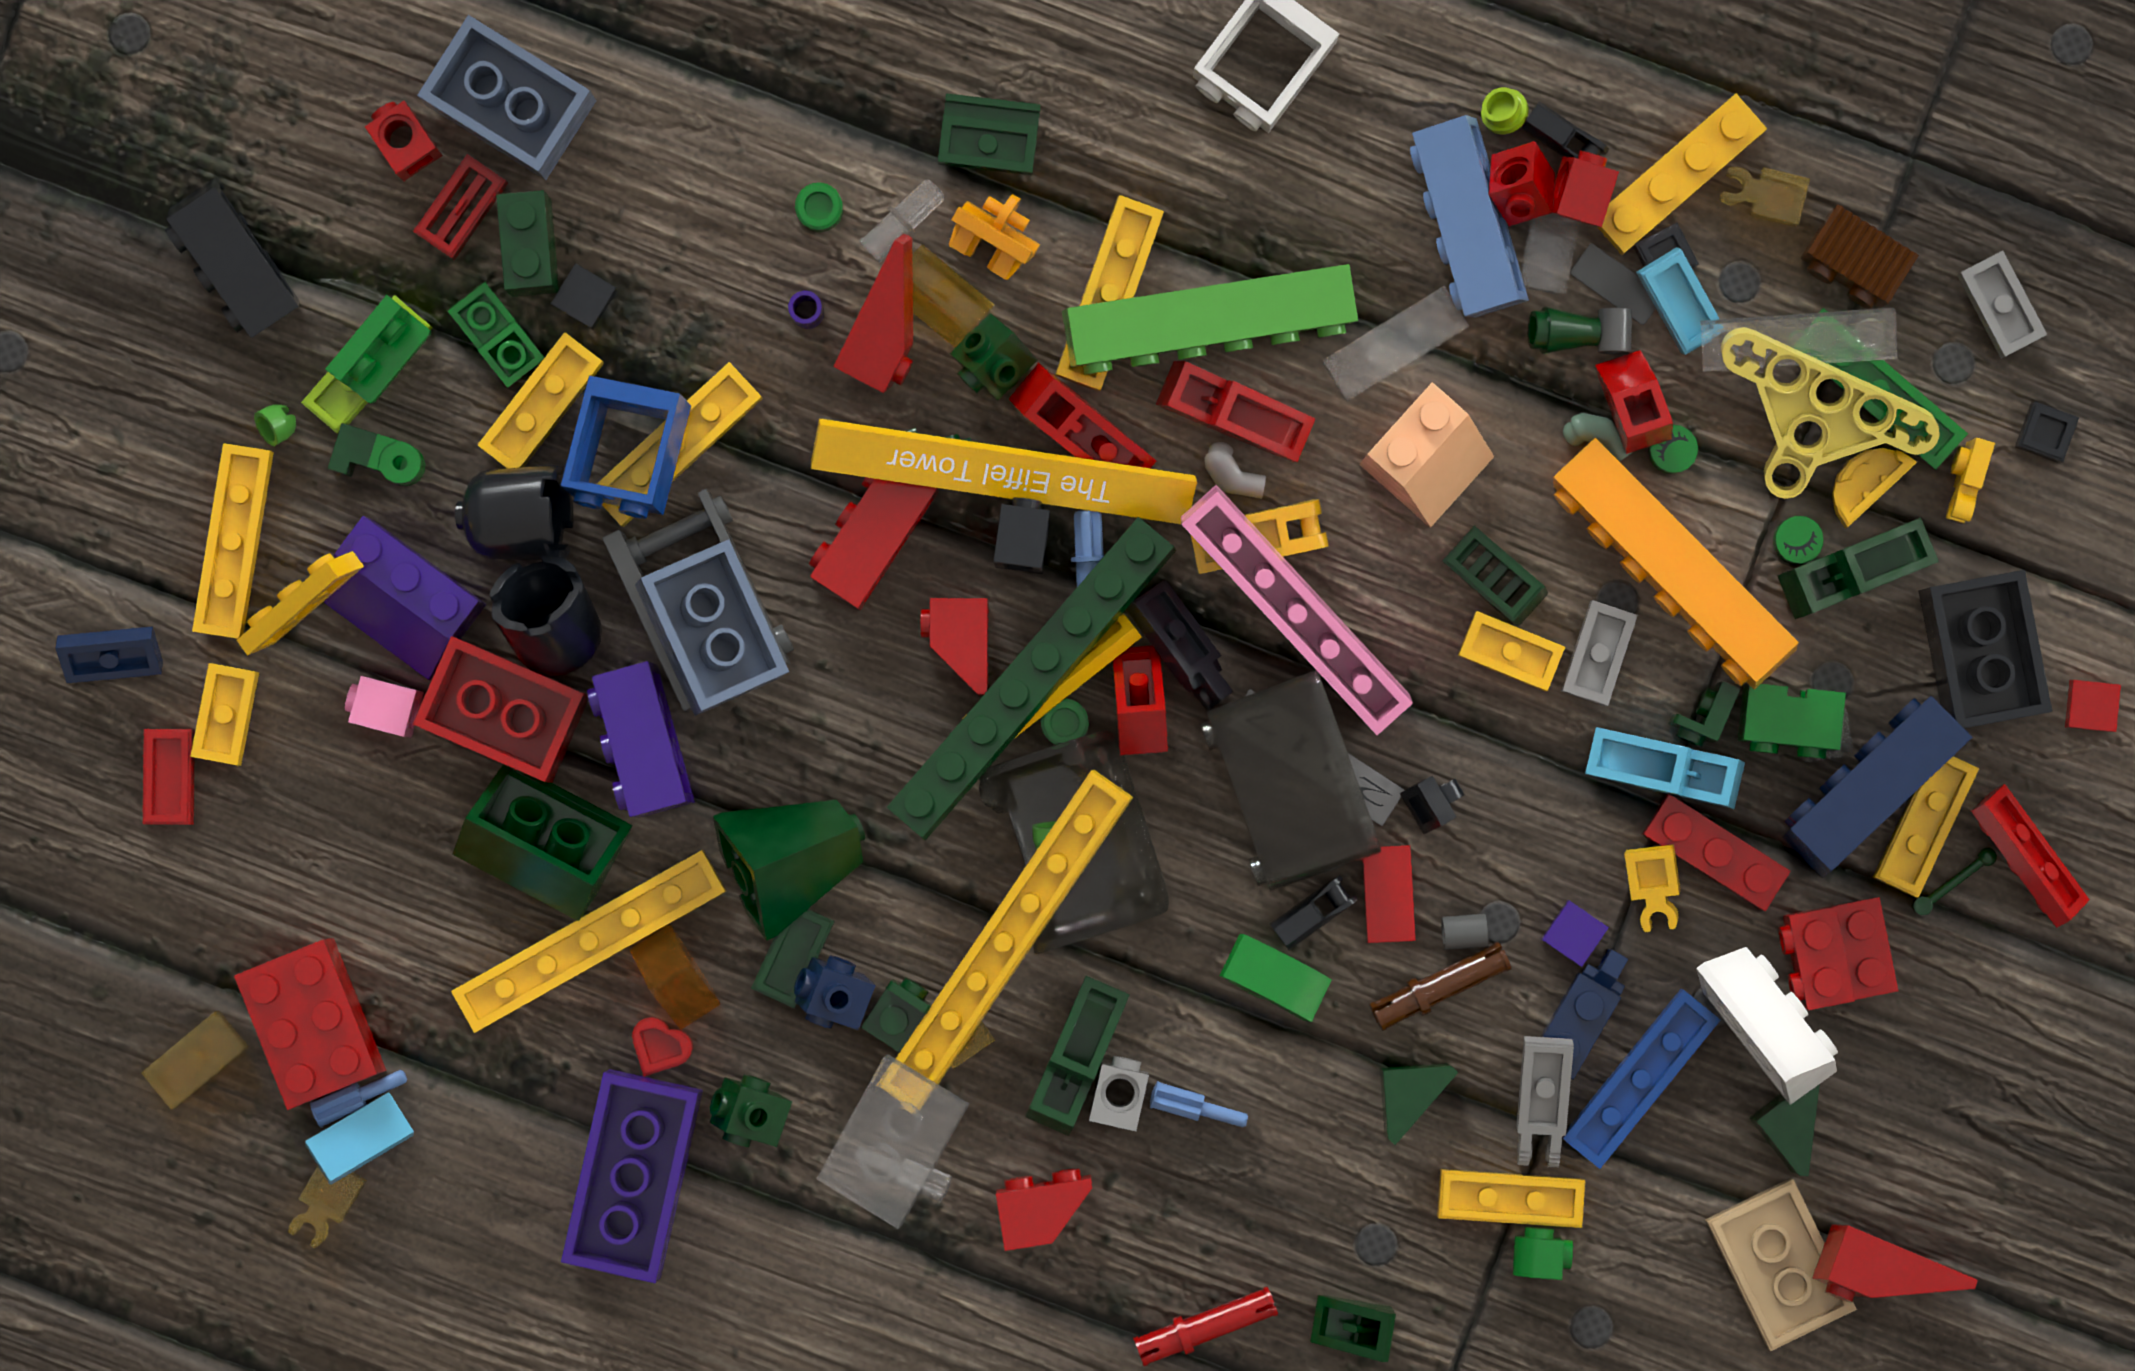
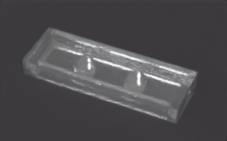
(1395, 344)

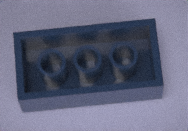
(1882, 781)

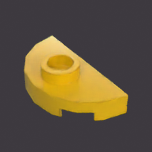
(1866, 480)

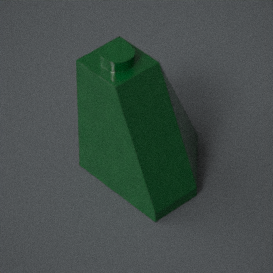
(788, 857)

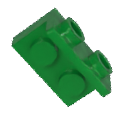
(379, 350)

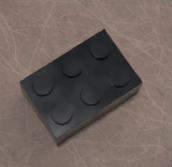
(1985, 649)

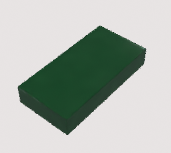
(790, 954)

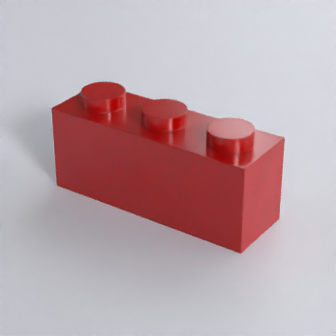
(870, 538)

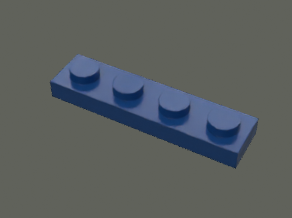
(1640, 1078)

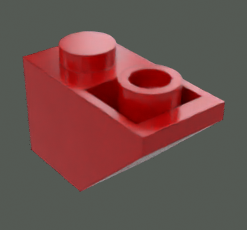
(1635, 401)
(1038, 1212)

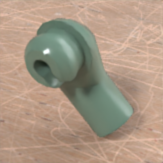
(1587, 427)

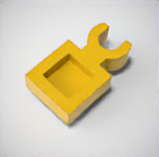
(1970, 467)
(1653, 877)

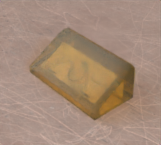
(945, 298)

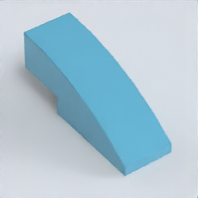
(1665, 767)

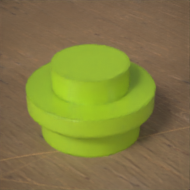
(1504, 110)

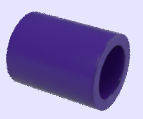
(800, 297)

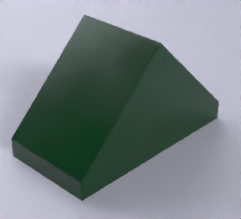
(1408, 1093)
(1790, 1129)
(1354, 1327)

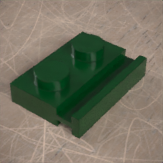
(989, 134)

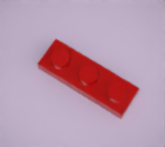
(1716, 852)
(2030, 856)

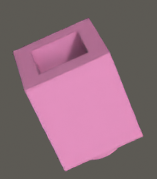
(383, 706)

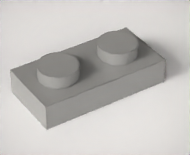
(2001, 304)
(1599, 653)

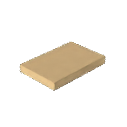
(1772, 1258)

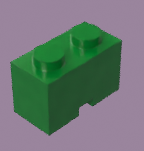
(1804, 722)

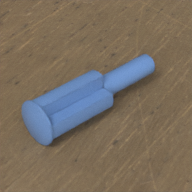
(352, 1098)
(1192, 1105)

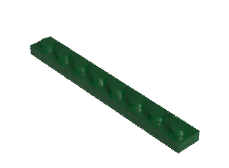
(1031, 678)

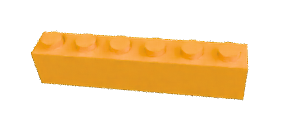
(1674, 564)

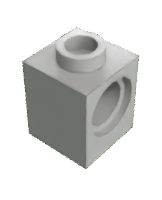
(1125, 1115)

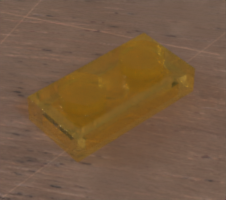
(195, 1059)

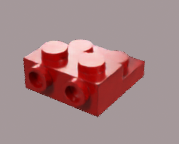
(1838, 953)

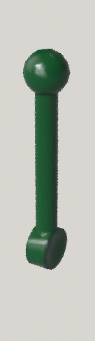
(1924, 905)

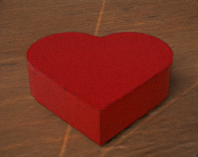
(659, 1046)

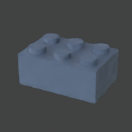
(507, 97)
(711, 627)

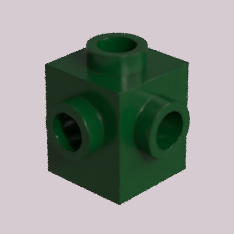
(992, 358)
(749, 1111)

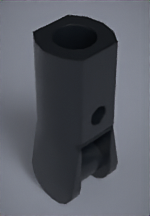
(1557, 132)
(1305, 916)

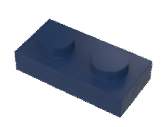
(109, 654)

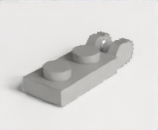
(1544, 1096)

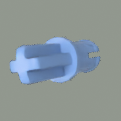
(1087, 542)

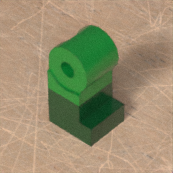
(373, 451)

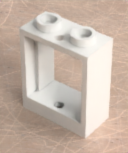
(1295, 20)

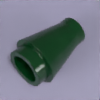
(1560, 330)

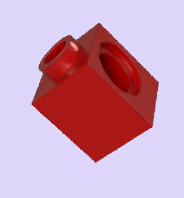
(414, 156)
(1521, 183)
(1584, 188)

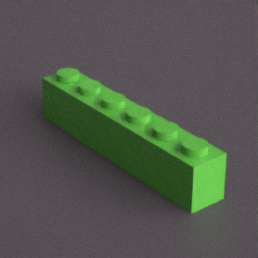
(1208, 317)

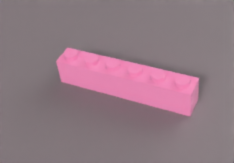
(1296, 610)

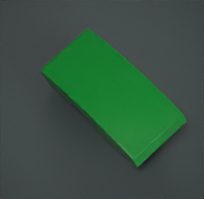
(496, 334)
(1275, 977)

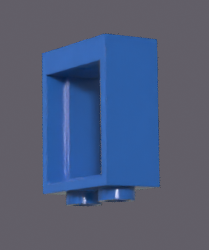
(636, 399)

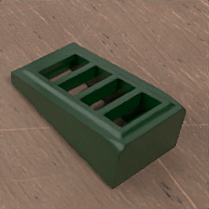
(1528, 601)

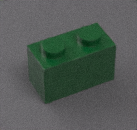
(527, 243)

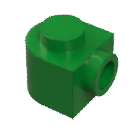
(1541, 1255)

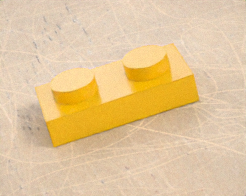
(1511, 651)
(224, 714)

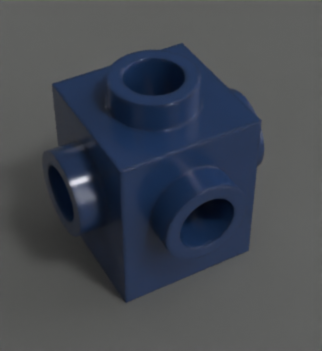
(833, 992)

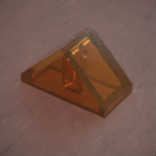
(674, 977)

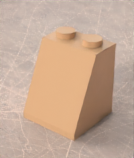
(1429, 455)

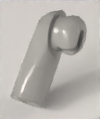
(1228, 475)

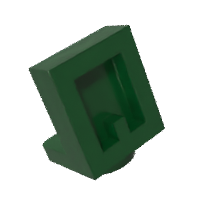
(1714, 708)
(898, 1013)

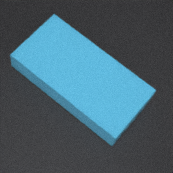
(1678, 298)
(359, 1138)

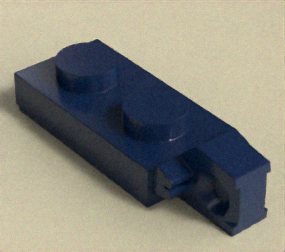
(1588, 1006)

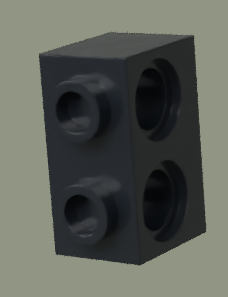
(1022, 536)

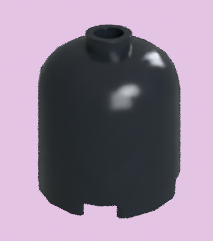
(516, 513)
(546, 616)

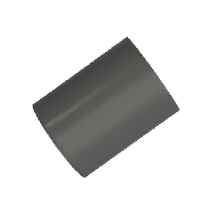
(1615, 330)
(1464, 931)

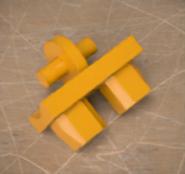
(976, 224)

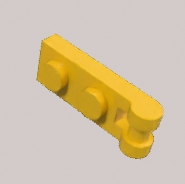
(1273, 527)

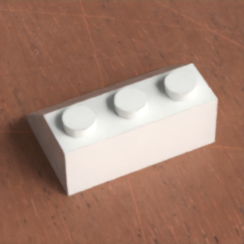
(1768, 1022)

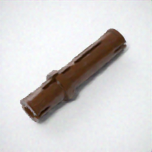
(1433, 989)

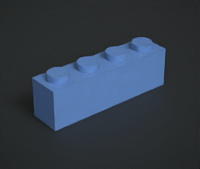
(1471, 227)

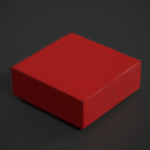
(2092, 706)

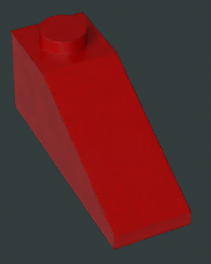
(884, 327)
(1074, 421)
(1873, 1268)

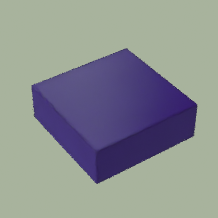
(1574, 933)

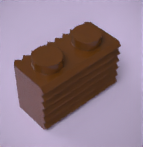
(1858, 258)

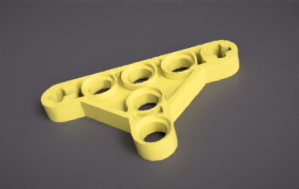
(1840, 421)

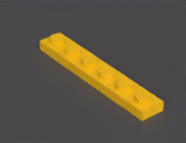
(588, 941)

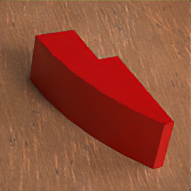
(1235, 410)

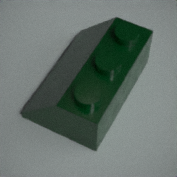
(541, 840)

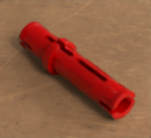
(1205, 1326)

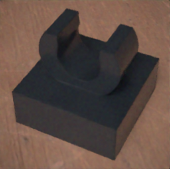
(1431, 802)

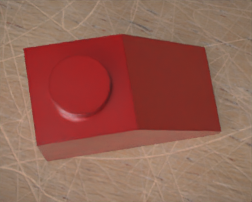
(960, 636)
(1140, 701)

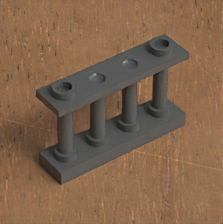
(631, 553)

